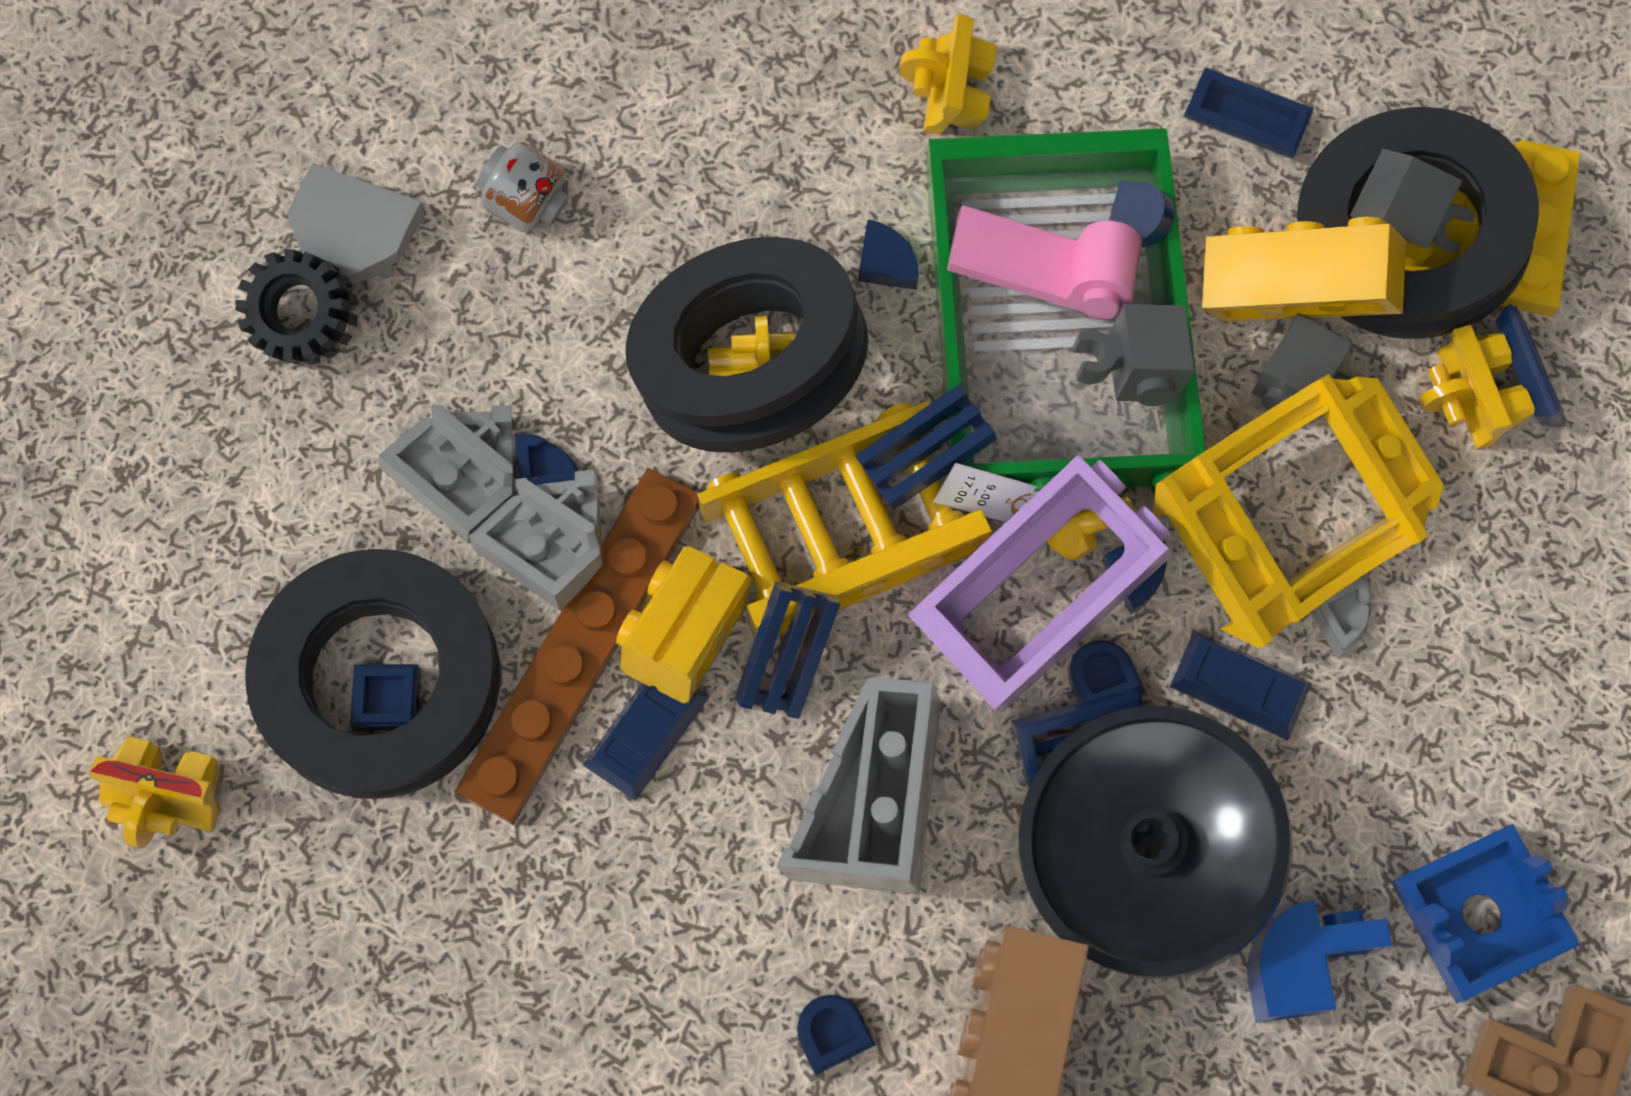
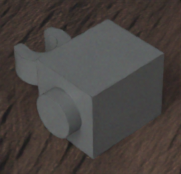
(1412, 199)
(1144, 351)
(1301, 359)

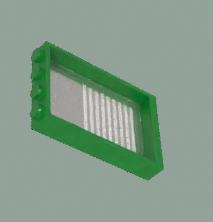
(1018, 349)

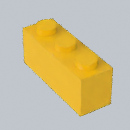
(1305, 271)

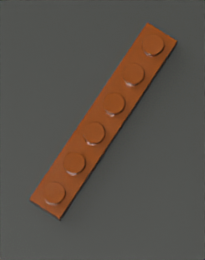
(577, 649)

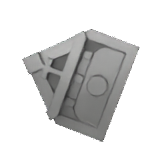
(353, 223)
(456, 465)
(547, 537)

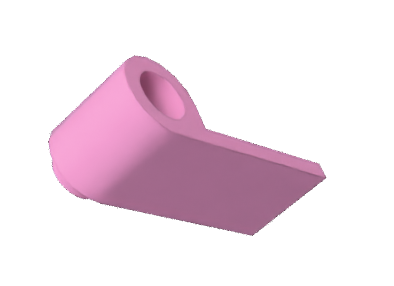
(1083, 274)

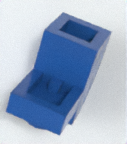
(1290, 957)

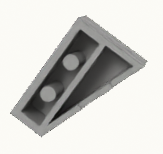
(874, 799)

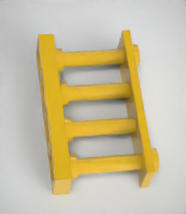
(893, 556)

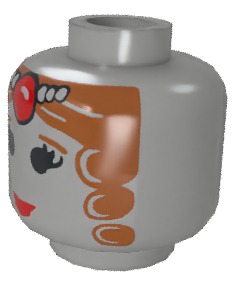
(522, 186)

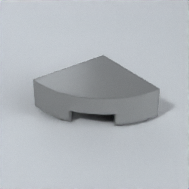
(1345, 616)

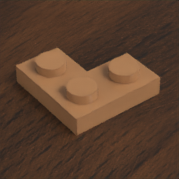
(1580, 1060)

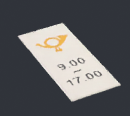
(977, 489)

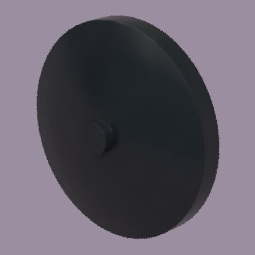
(1155, 841)

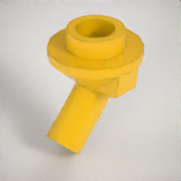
(1078, 535)

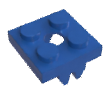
(1530, 912)

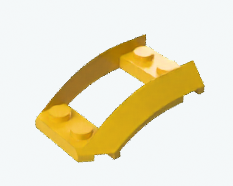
(1229, 546)

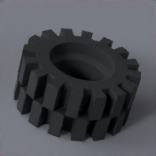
(263, 301)

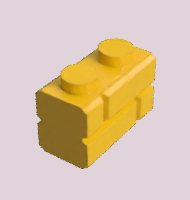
(683, 623)

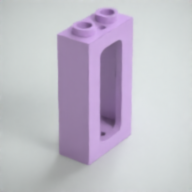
(1068, 493)

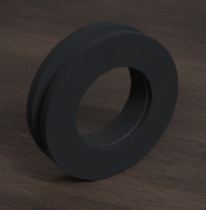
(1492, 179)
(775, 398)
(308, 616)

